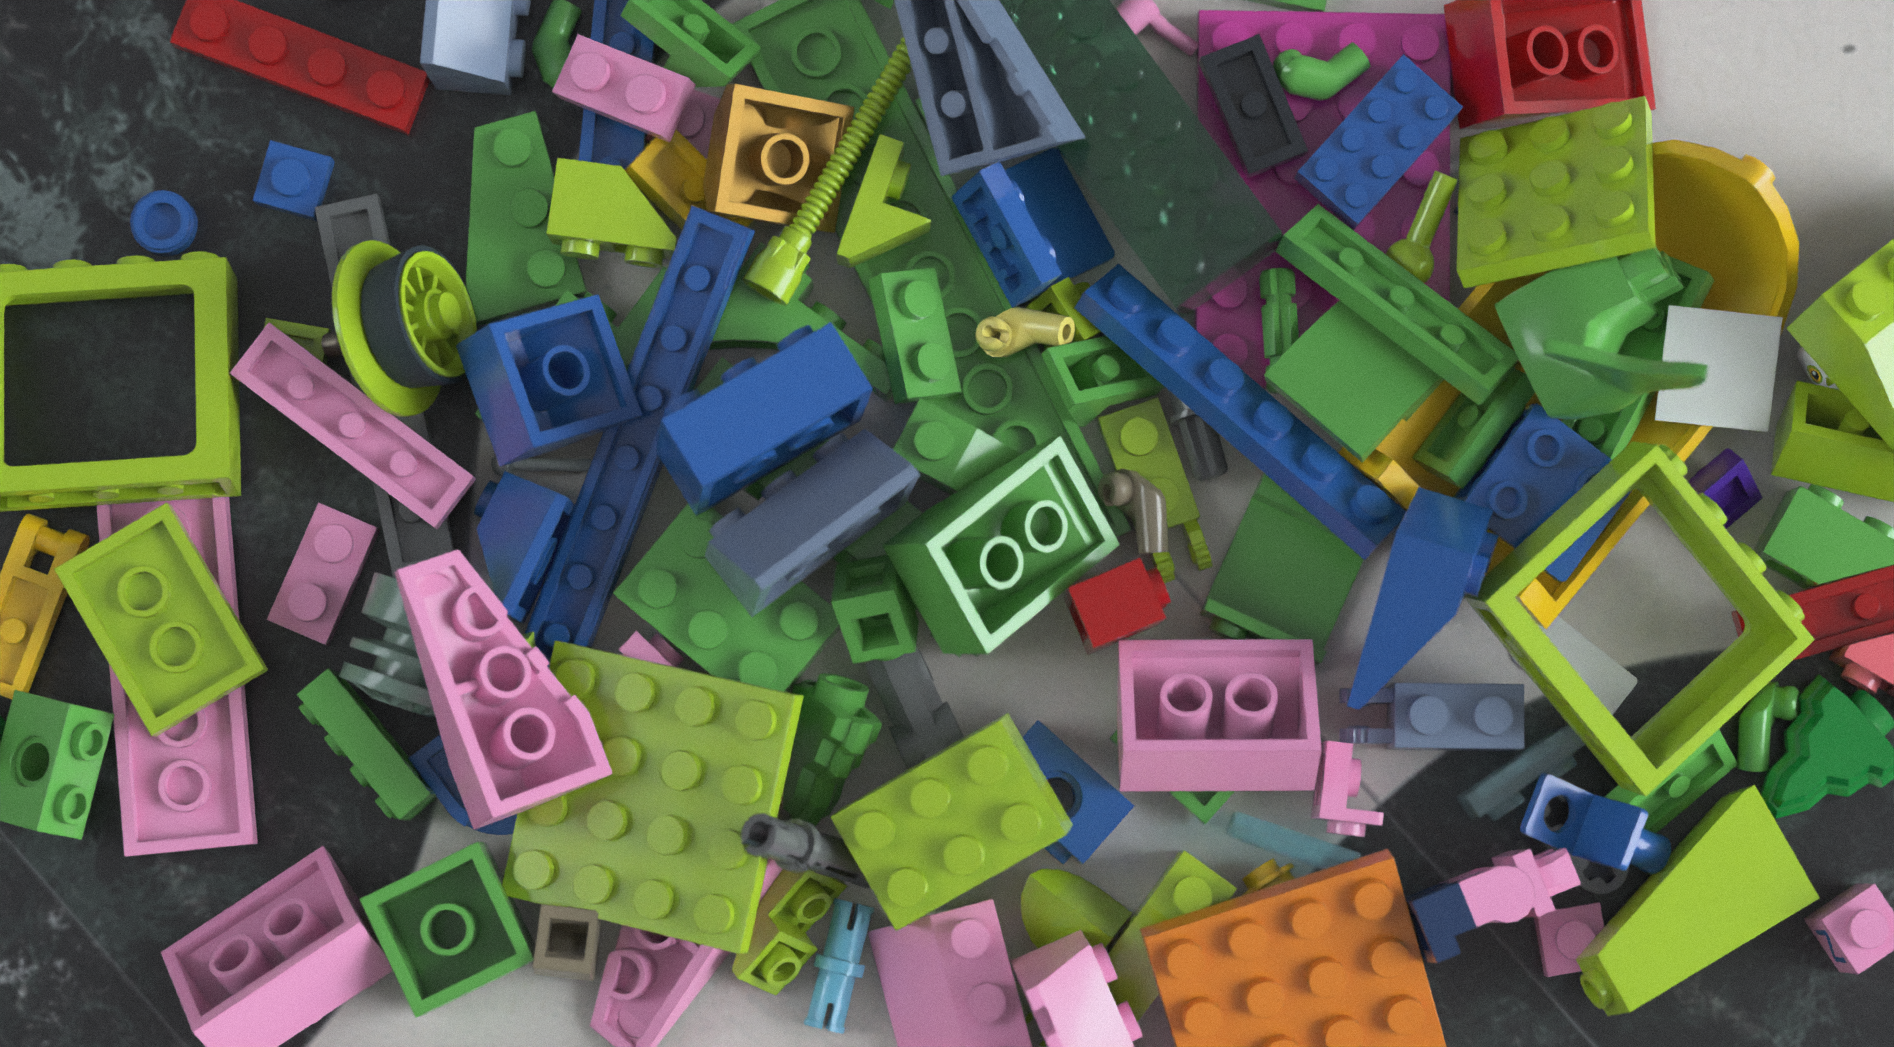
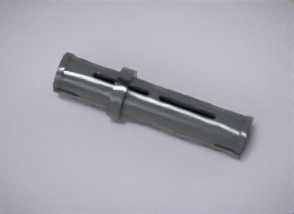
(800, 847)

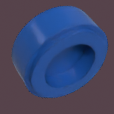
(163, 223)

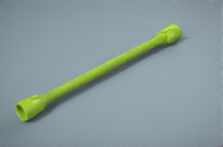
(782, 261)

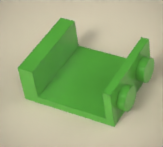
(1281, 574)

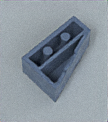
(980, 84)

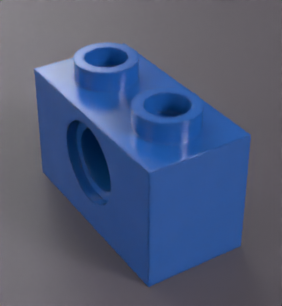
(1095, 805)

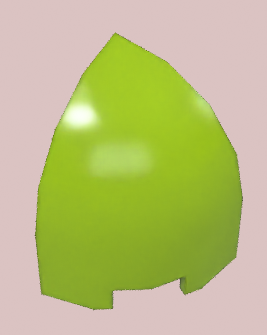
(1064, 903)

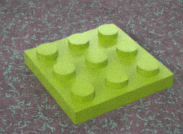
(1555, 192)

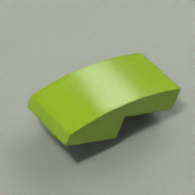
(780, 927)

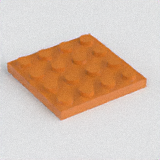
(1299, 965)

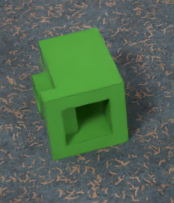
(874, 610)

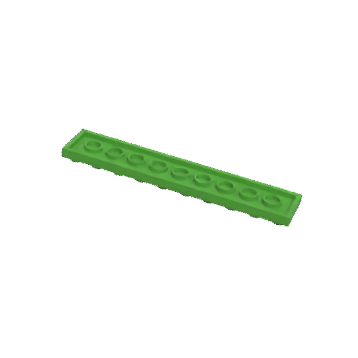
(835, 56)

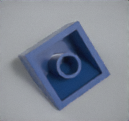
(548, 379)

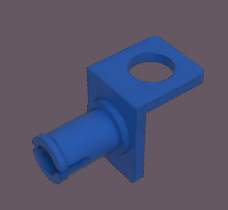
(1596, 828)

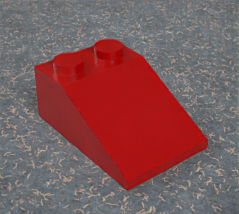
(1544, 58)

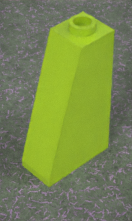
(1711, 897)

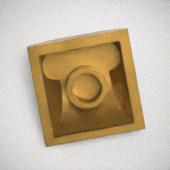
(770, 154)

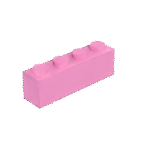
(1071, 995)

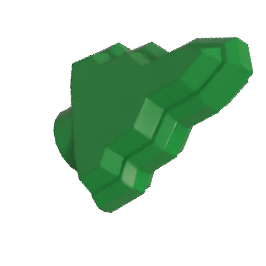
(1830, 749)

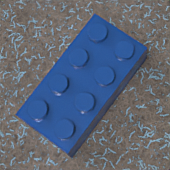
(1378, 142)

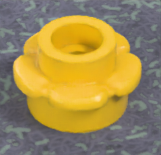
(1267, 876)

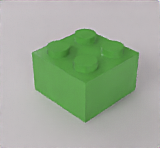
(449, 928)

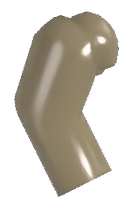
(1141, 502)

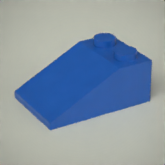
(1432, 564)

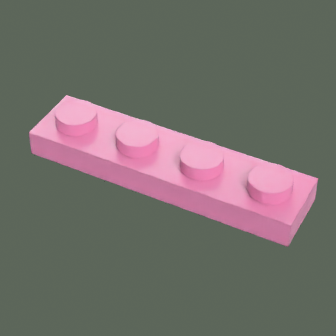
(353, 426)

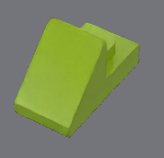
(873, 223)

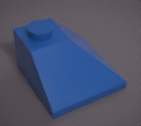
(520, 538)

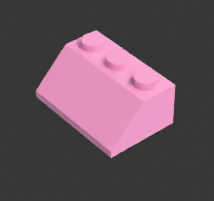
(1217, 715)
(277, 958)
(950, 980)

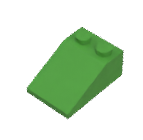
(1001, 549)

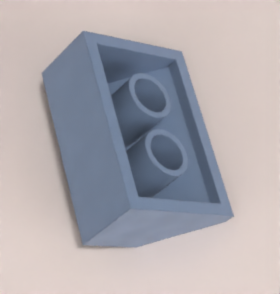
(473, 44)
(809, 518)

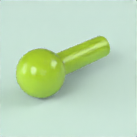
(1414, 251)

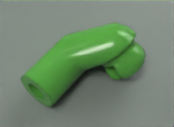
(1319, 78)

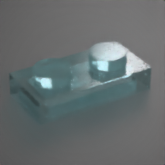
(1500, 790)

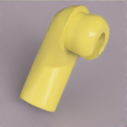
(1022, 328)

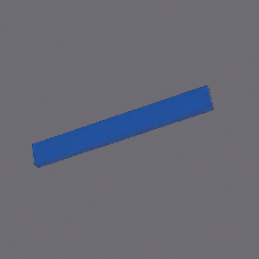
(626, 456)

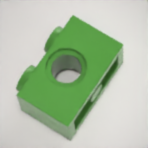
(51, 763)

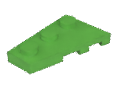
(509, 252)

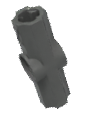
(914, 707)

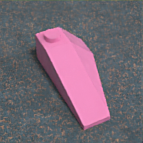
(498, 707)
(654, 981)

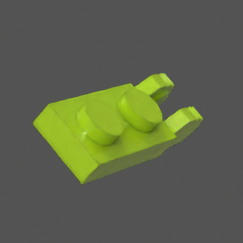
(1142, 442)

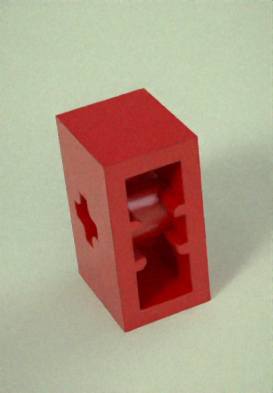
(1117, 604)

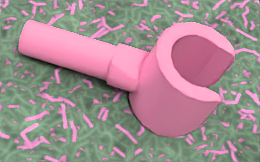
(1145, 12)

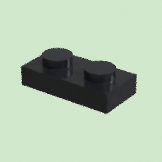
(1253, 106)

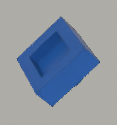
(293, 180)

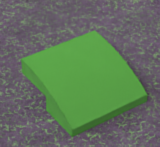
(1352, 380)

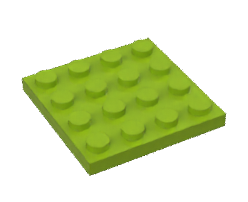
(663, 830)

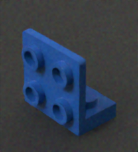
(1032, 225)
(1531, 477)

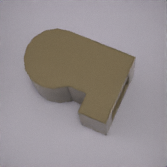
(567, 943)

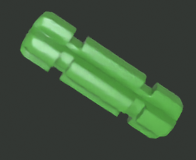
(1278, 314)

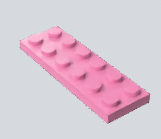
(196, 778)

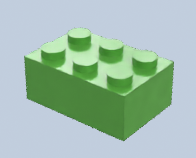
(699, 614)

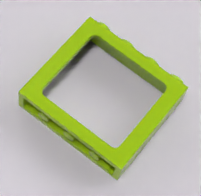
(215, 462)
(1766, 646)

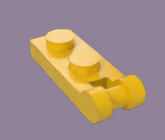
(31, 599)

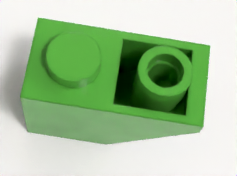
(1819, 542)

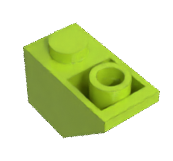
(604, 210)

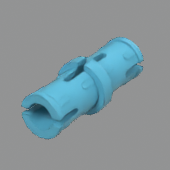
(839, 966)

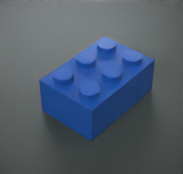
(761, 416)

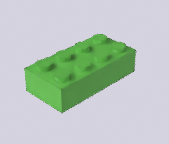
(367, 743)

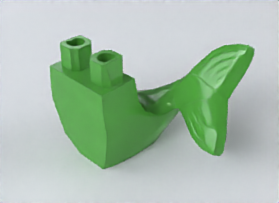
(1574, 325)

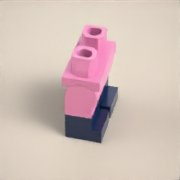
(1504, 893)

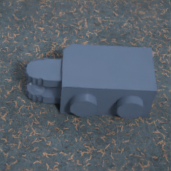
(1444, 717)

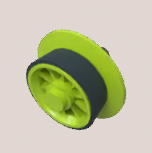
(399, 323)

